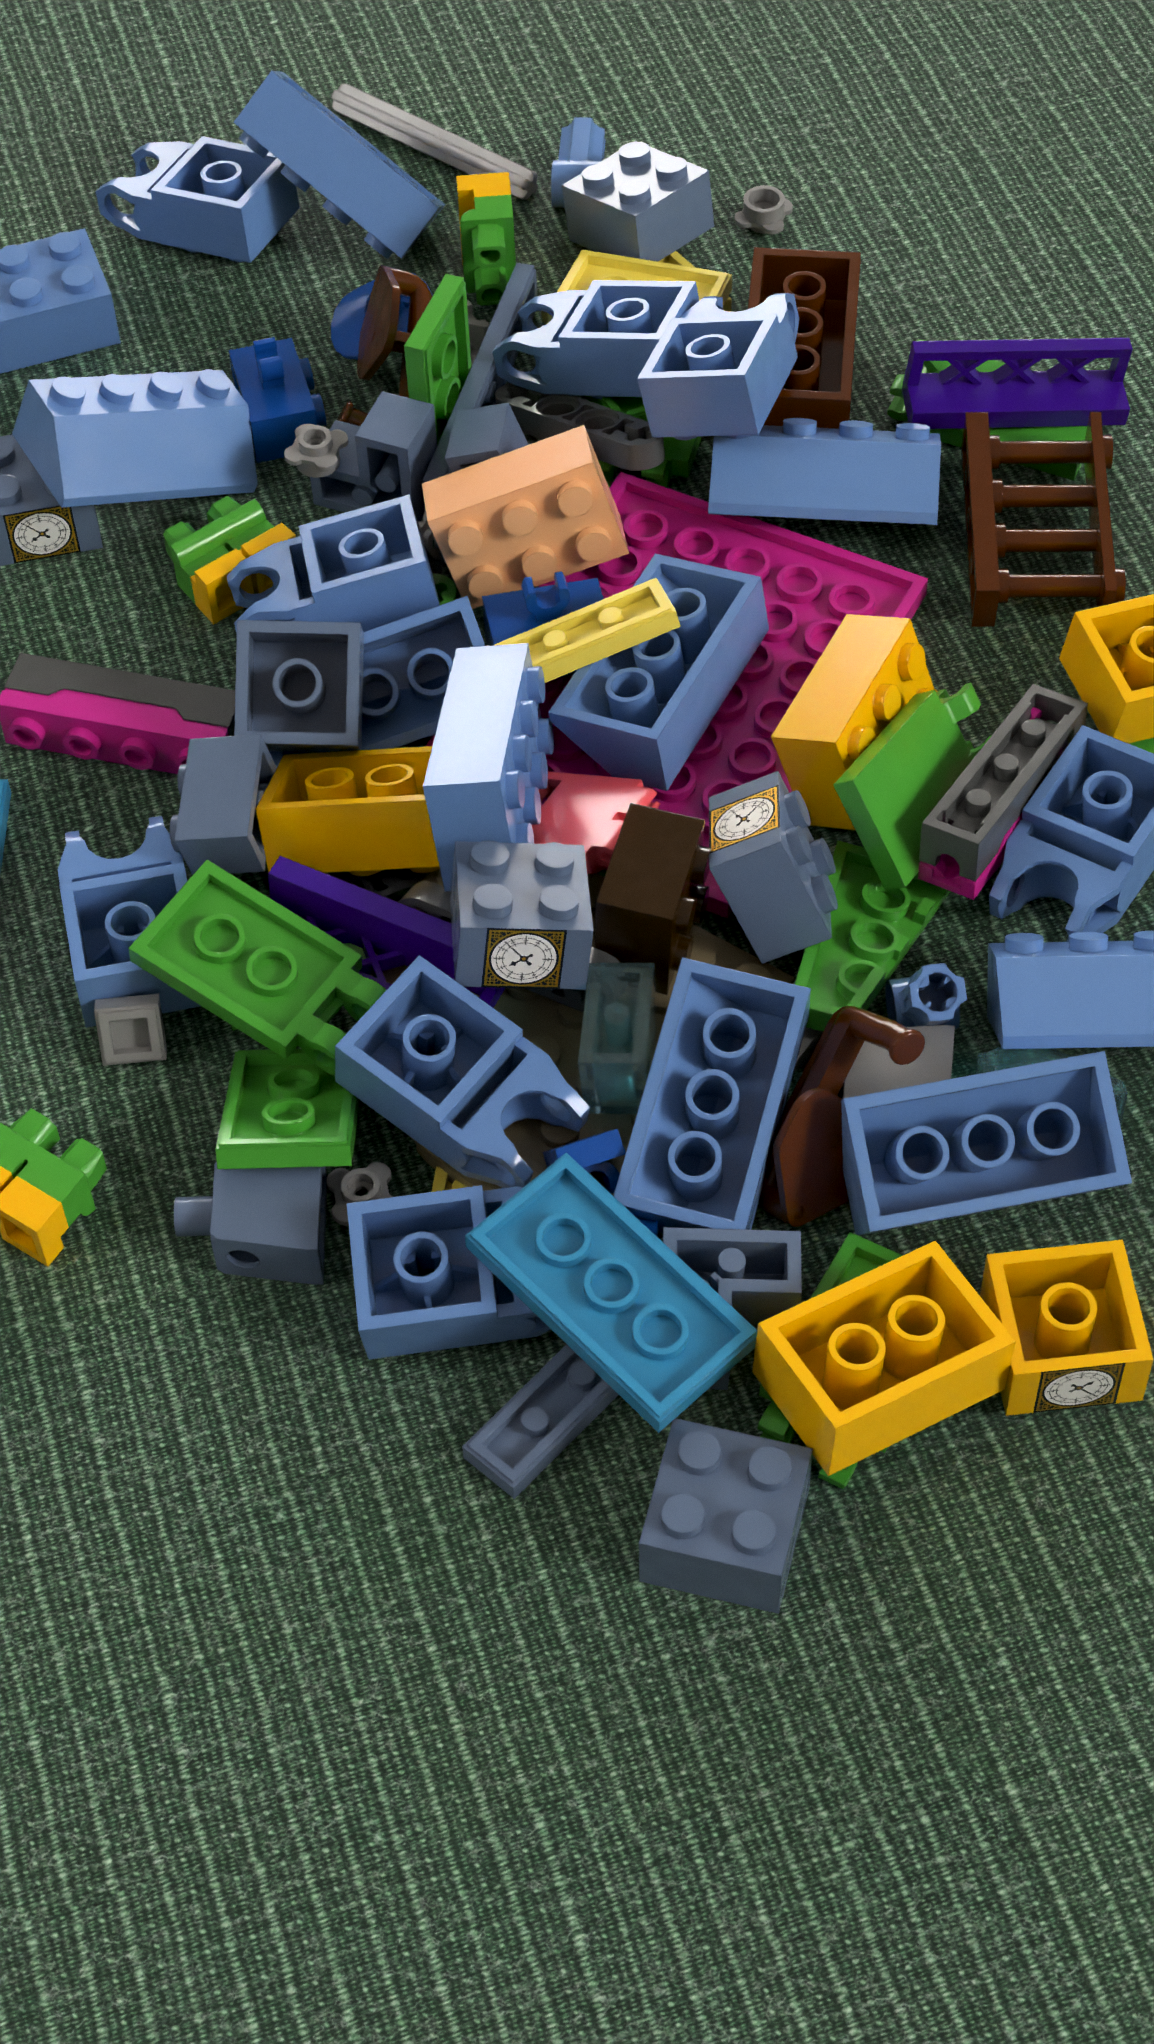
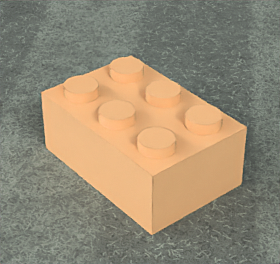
(525, 516)

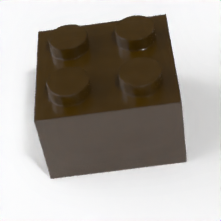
(654, 891)

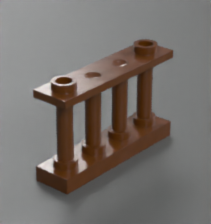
(991, 540)

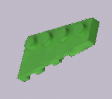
(868, 935)

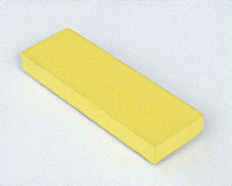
(599, 629)

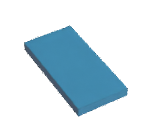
(612, 1291)

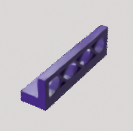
(1014, 392)
(368, 922)

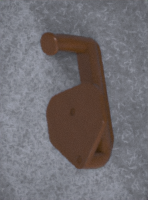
(380, 331)
(807, 1154)

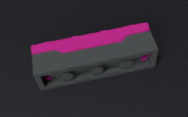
(110, 713)
(971, 823)

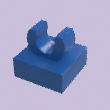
(592, 1155)

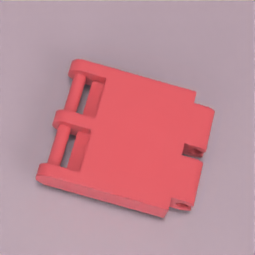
(588, 812)

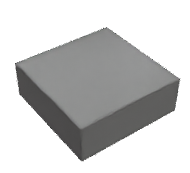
(130, 1029)

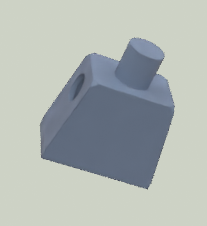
(262, 1222)

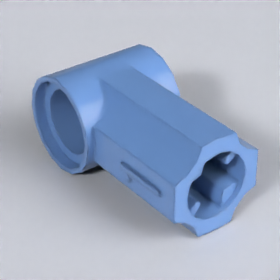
(580, 147)
(926, 998)

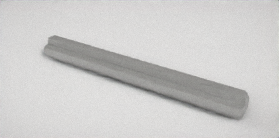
(430, 138)

